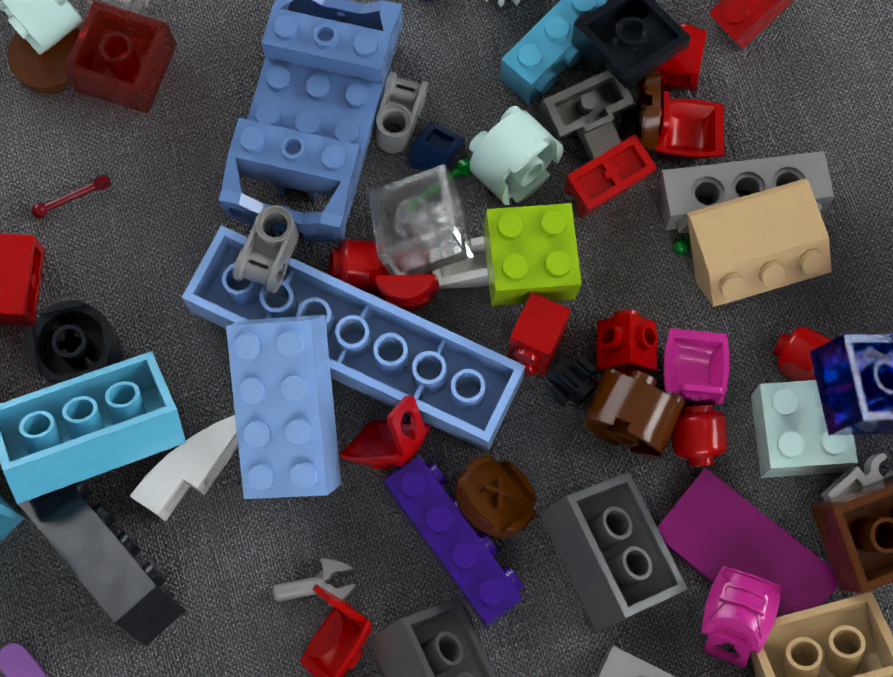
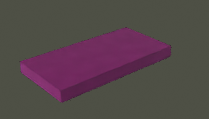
(720, 528)

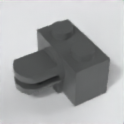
(588, 112)

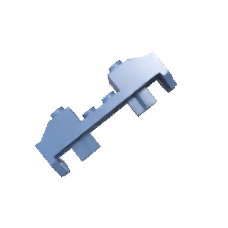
(313, 109)

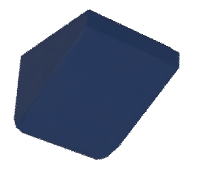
(434, 148)

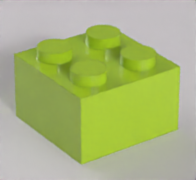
(531, 252)

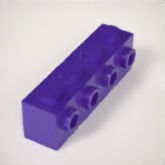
(453, 542)

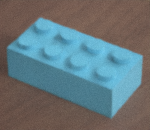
(86, 427)

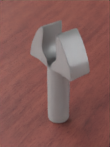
(304, 587)

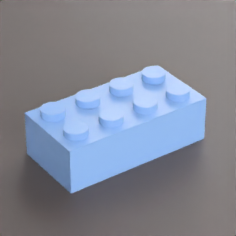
(284, 407)

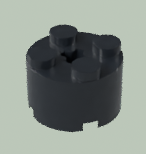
(58, 332)

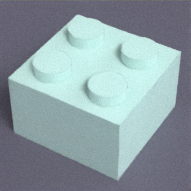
(794, 432)

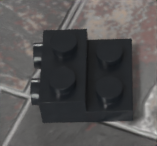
(628, 38)

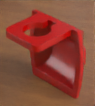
(690, 128)
(407, 291)
(389, 441)
(338, 639)

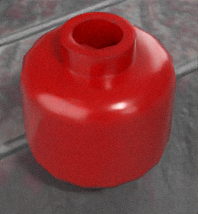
(356, 263)
(794, 353)
(700, 434)

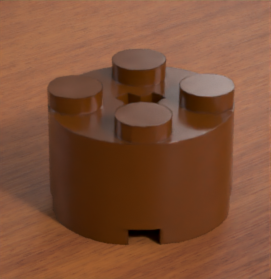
(633, 412)

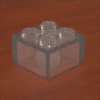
(420, 223)

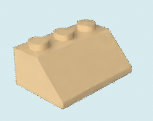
(758, 243)
(829, 641)

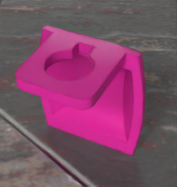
(696, 365)
(739, 613)

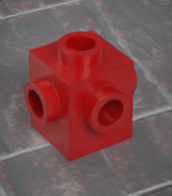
(627, 343)

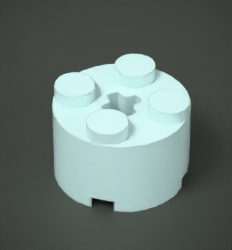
(41, 21)
(514, 156)

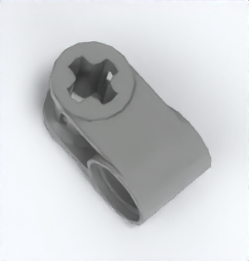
(400, 106)
(266, 257)

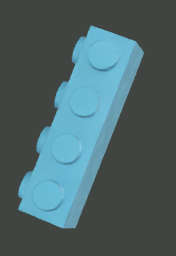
(545, 50)

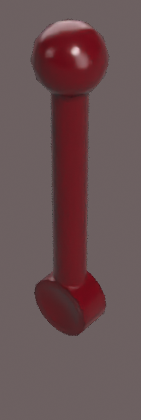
(100, 183)

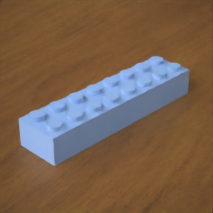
(369, 342)

